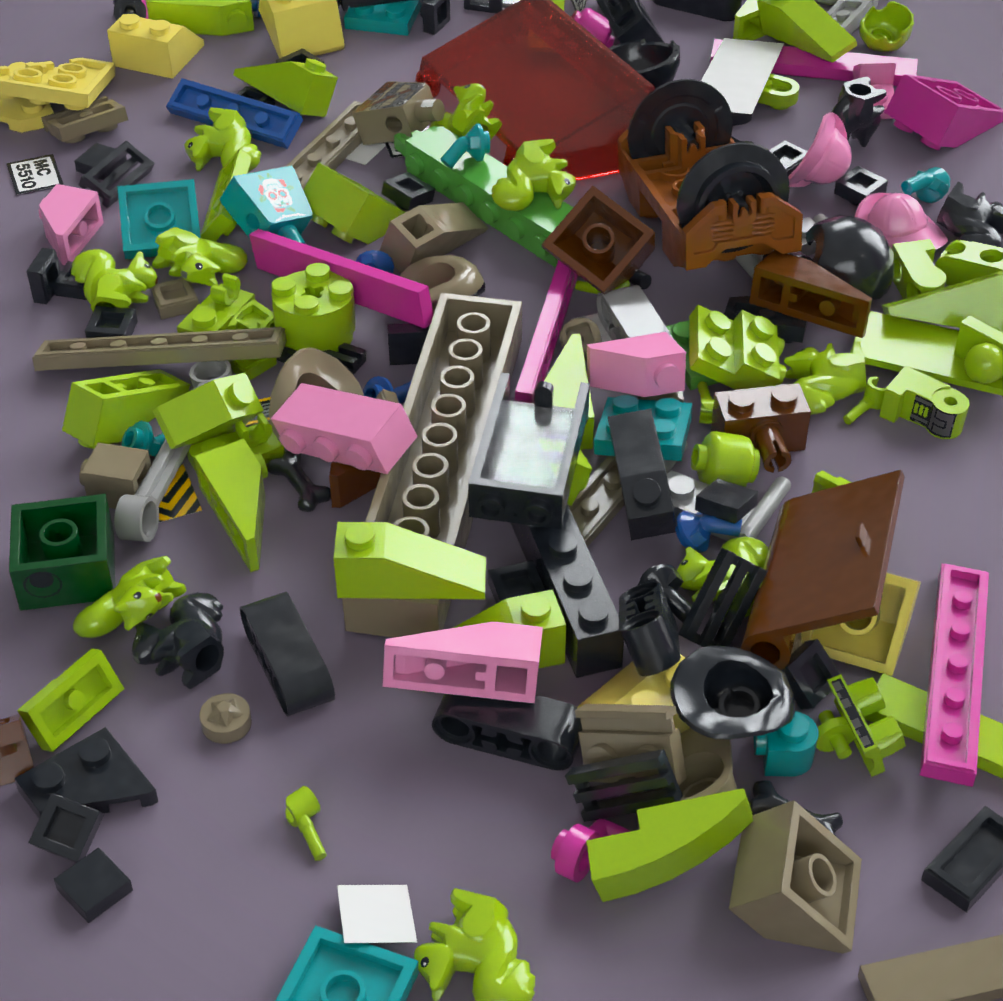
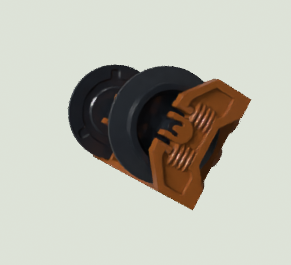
(703, 186)

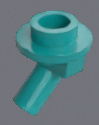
(475, 142)
(928, 185)
(142, 437)

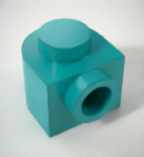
(789, 749)

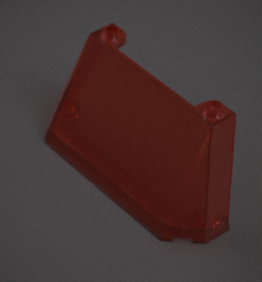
(544, 83)

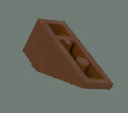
(809, 293)

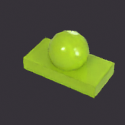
(981, 350)

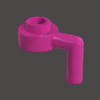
(571, 847)

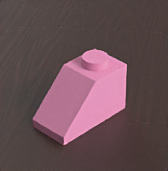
(70, 219)
(638, 365)

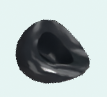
(731, 693)

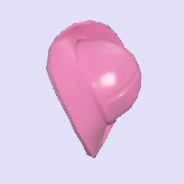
(827, 157)
(900, 218)

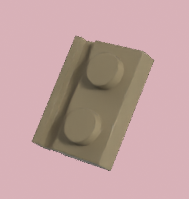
(72, 125)
(628, 730)

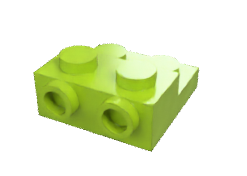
(735, 351)

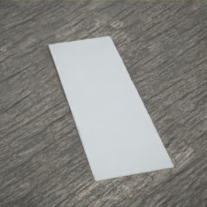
(742, 71)

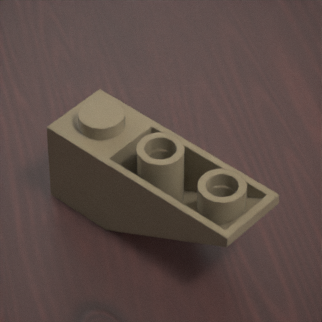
(430, 232)

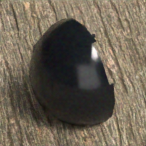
(652, 60)
(854, 253)

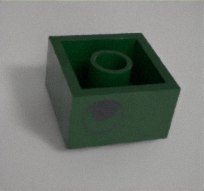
(61, 551)

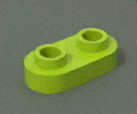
(779, 92)

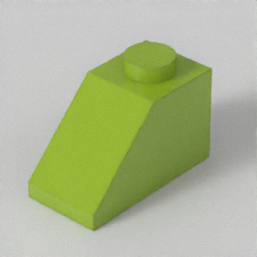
(208, 411)

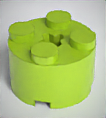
(314, 308)

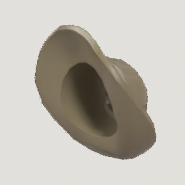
(445, 275)
(312, 368)

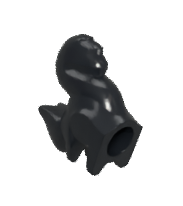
(857, 109)
(972, 218)
(190, 641)

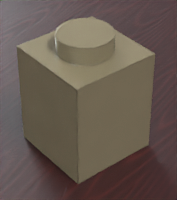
(114, 471)

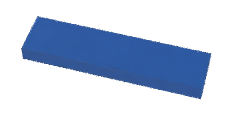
(263, 120)

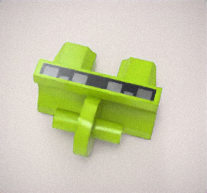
(871, 740)

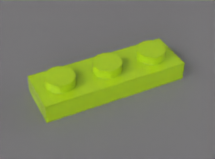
(218, 219)

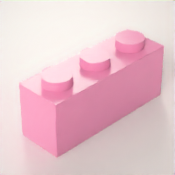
(344, 428)

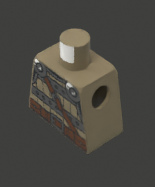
(396, 109)

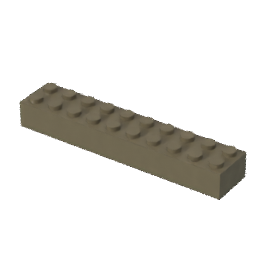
(448, 407)

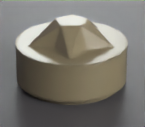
(588, 330)
(225, 718)

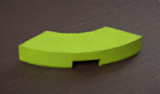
(249, 317)

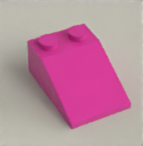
(941, 111)

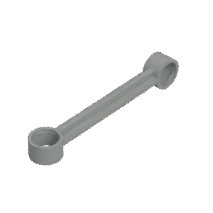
(138, 514)

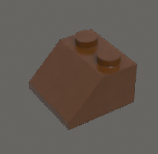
(601, 241)

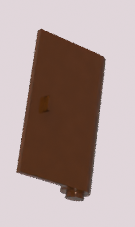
(824, 563)

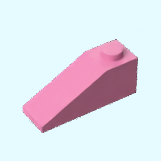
(469, 660)

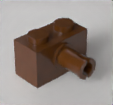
(770, 416)

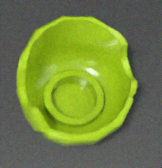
(887, 28)

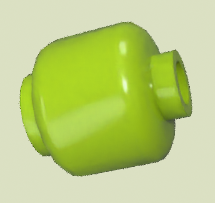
(726, 458)

